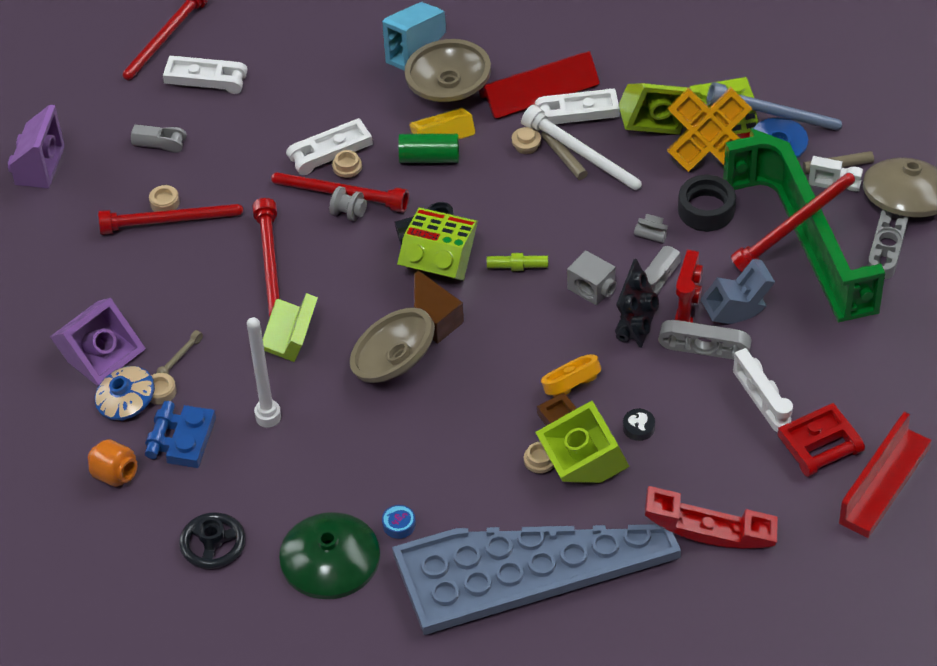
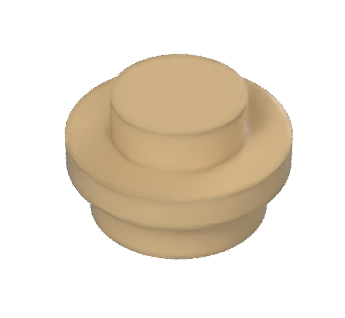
(526, 140)
(347, 164)
(537, 459)

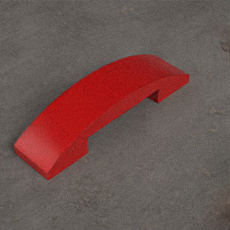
(710, 526)

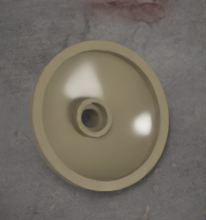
(447, 70)
(903, 186)
(392, 345)

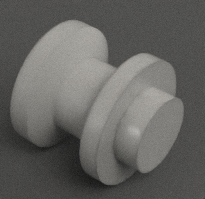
(352, 205)

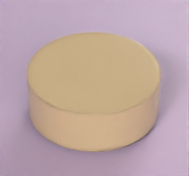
(164, 198)
(164, 388)

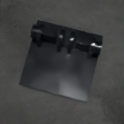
(637, 306)

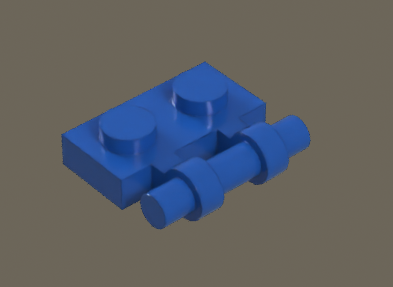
(190, 434)

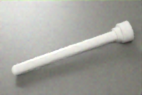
(536, 119)
(267, 410)

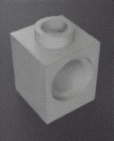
(591, 278)

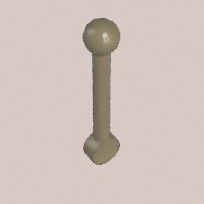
(195, 338)

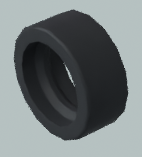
(706, 186)

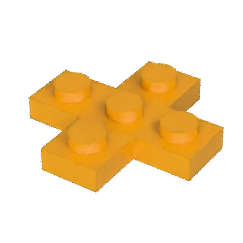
(706, 127)

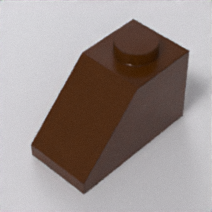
(439, 304)

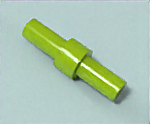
(517, 262)

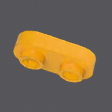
(578, 371)

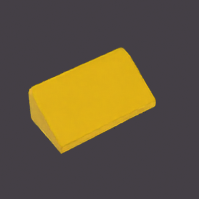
(450, 122)

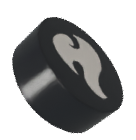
(639, 424)

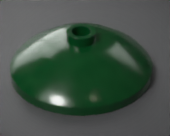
(330, 568)

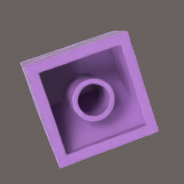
(37, 150)
(98, 341)

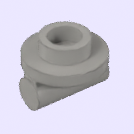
(651, 228)

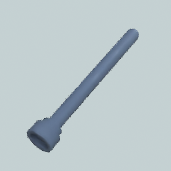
(716, 90)

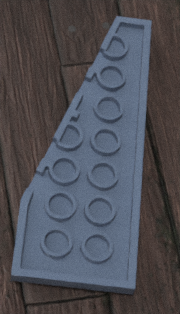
(483, 573)

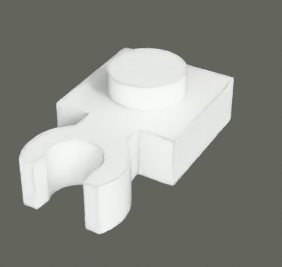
(827, 171)

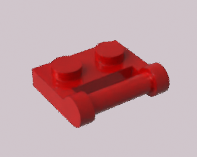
(687, 286)
(815, 431)

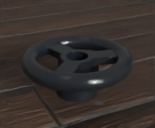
(211, 533)

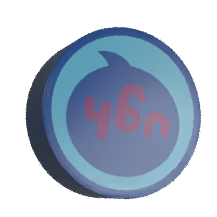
(398, 521)

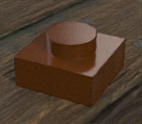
(555, 408)

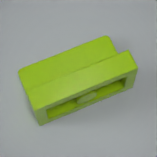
(288, 327)

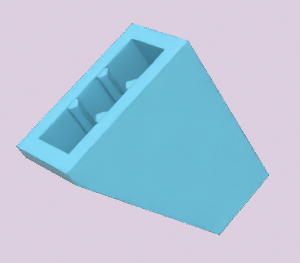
(411, 30)

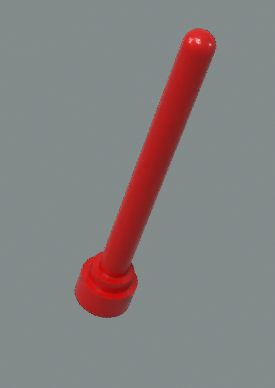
(161, 37)
(395, 199)
(265, 213)
(111, 221)
(743, 256)

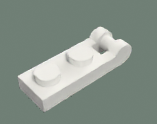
(205, 73)
(580, 106)
(327, 145)
(761, 390)

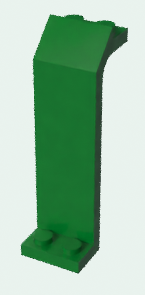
(773, 163)

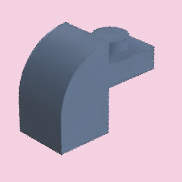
(741, 298)

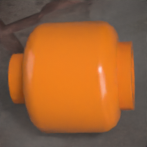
(112, 463)

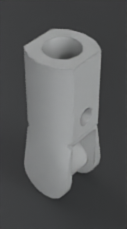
(159, 138)
(662, 267)

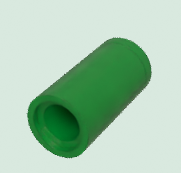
(428, 148)

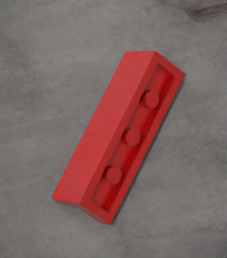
(555, 78)
(883, 478)

